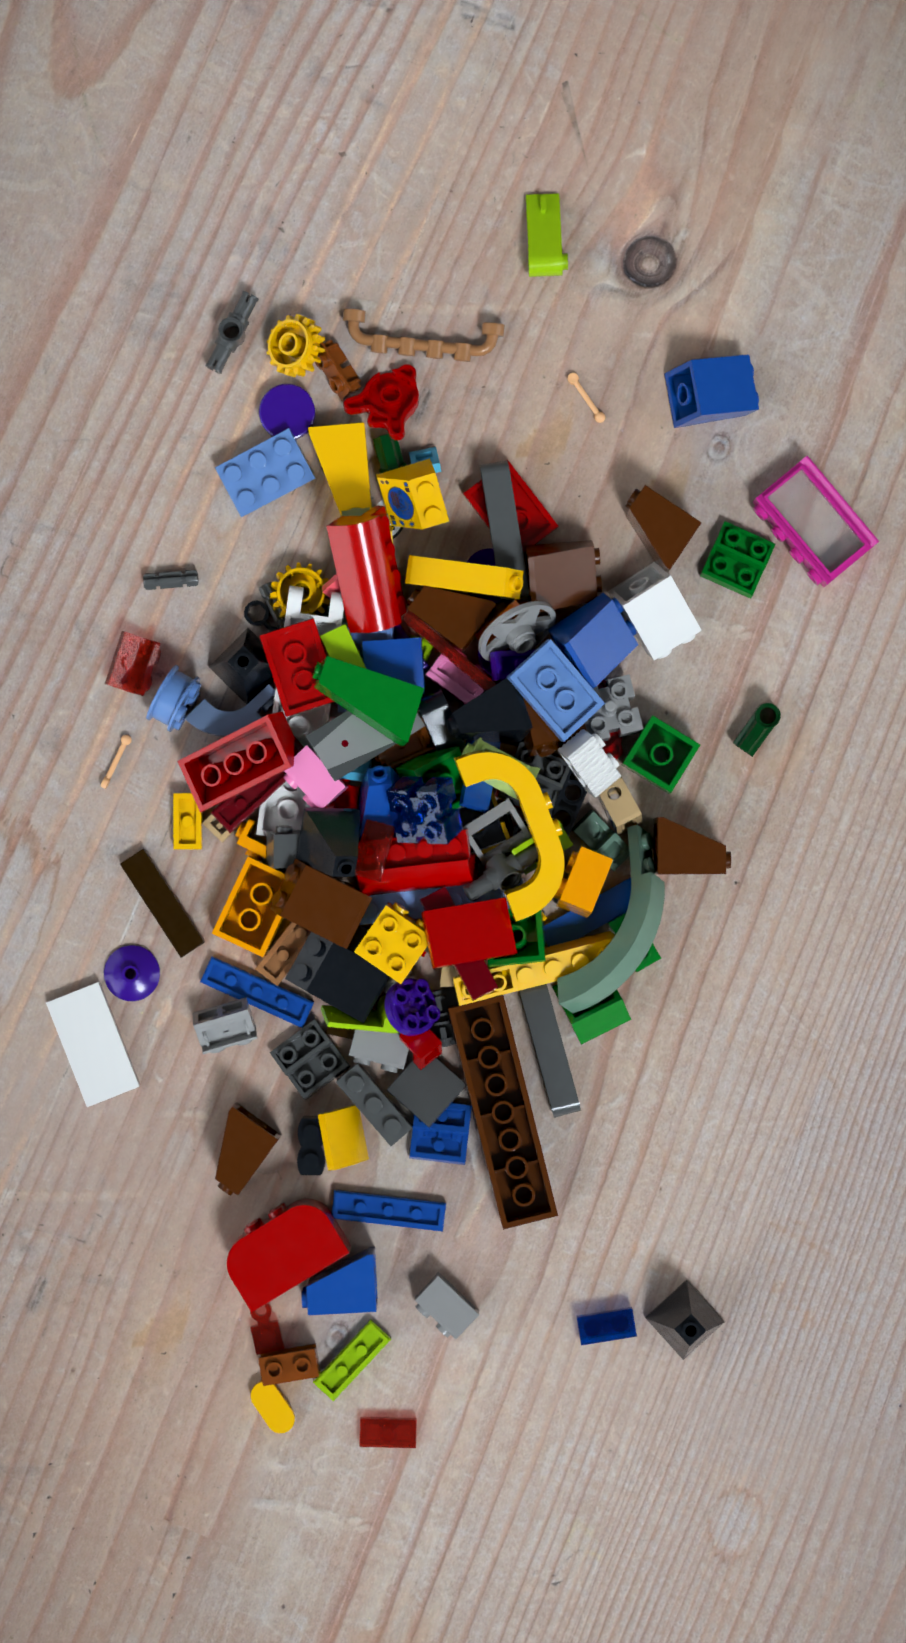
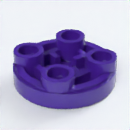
(286, 408)
(411, 1007)

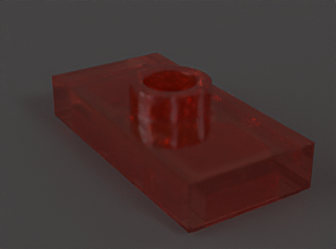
(374, 850)
(388, 1432)

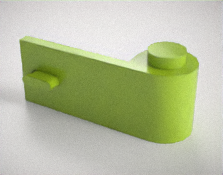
(544, 236)
(375, 1021)

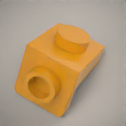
(254, 848)

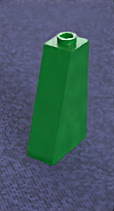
(371, 696)

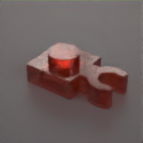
(267, 1333)

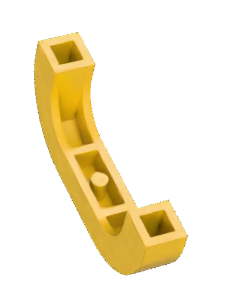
(546, 880)

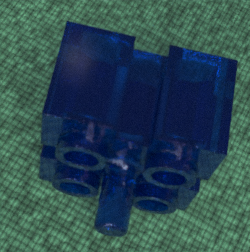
(424, 810)

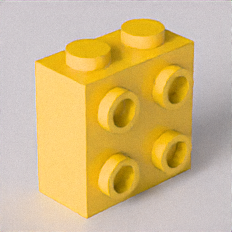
(394, 942)

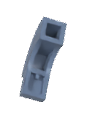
(223, 723)

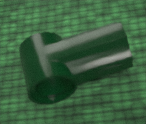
(388, 453)
(756, 731)

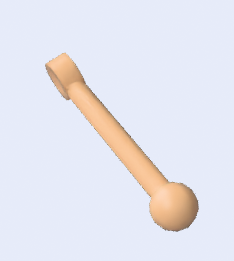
(573, 380)
(125, 740)

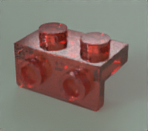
(133, 664)

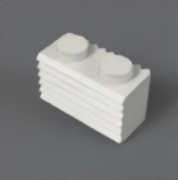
(589, 762)

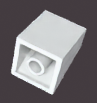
(656, 611)

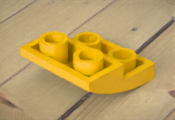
(343, 1137)

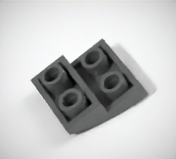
(550, 777)
(310, 1059)

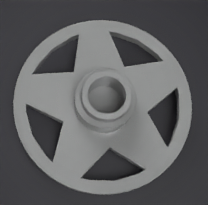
(518, 633)

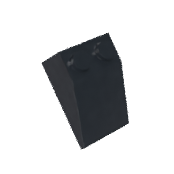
(337, 977)

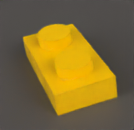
(186, 823)

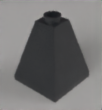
(247, 680)
(493, 716)
(330, 840)
(680, 1310)

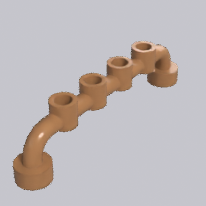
(433, 348)

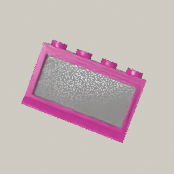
(814, 522)

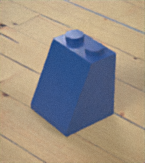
(711, 390)
(595, 638)
(344, 1287)

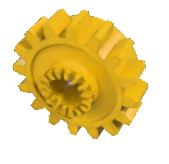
(295, 345)
(301, 578)

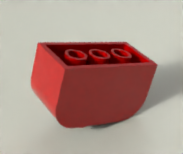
(284, 1250)

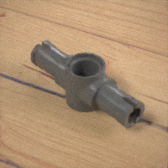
(236, 319)
(501, 873)

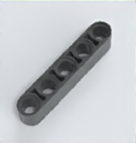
(503, 519)
(550, 1050)

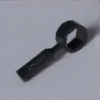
(266, 617)

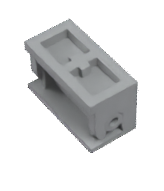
(224, 1026)
(379, 1048)
(446, 1306)

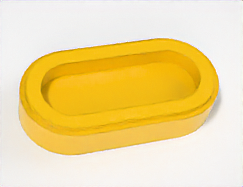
(273, 1407)

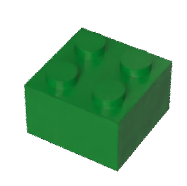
(660, 754)

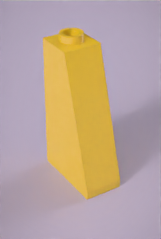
(344, 463)
(464, 577)

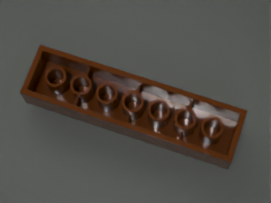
(502, 1112)

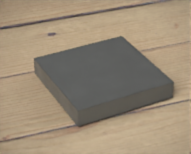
(427, 1090)

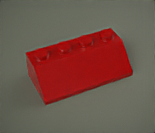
(239, 760)

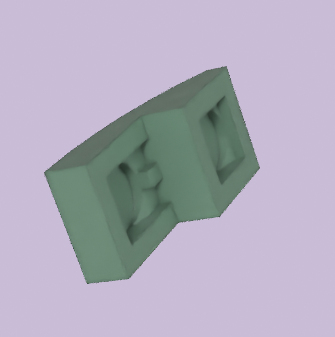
(601, 839)

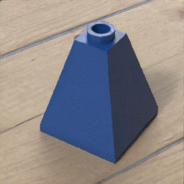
(373, 797)

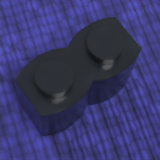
(311, 1156)

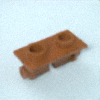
(340, 380)

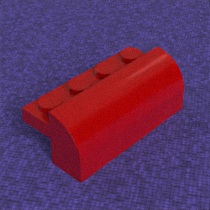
(367, 571)
(425, 866)

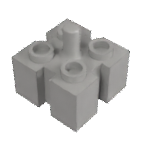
(616, 712)

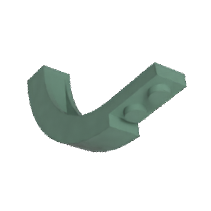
(631, 941)

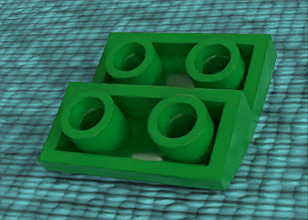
(737, 559)

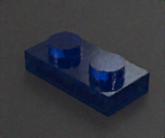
(606, 1326)

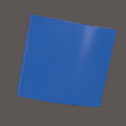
(396, 659)
(445, 1139)

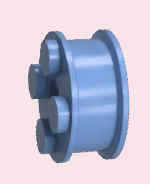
(173, 698)

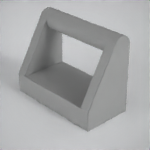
(491, 816)

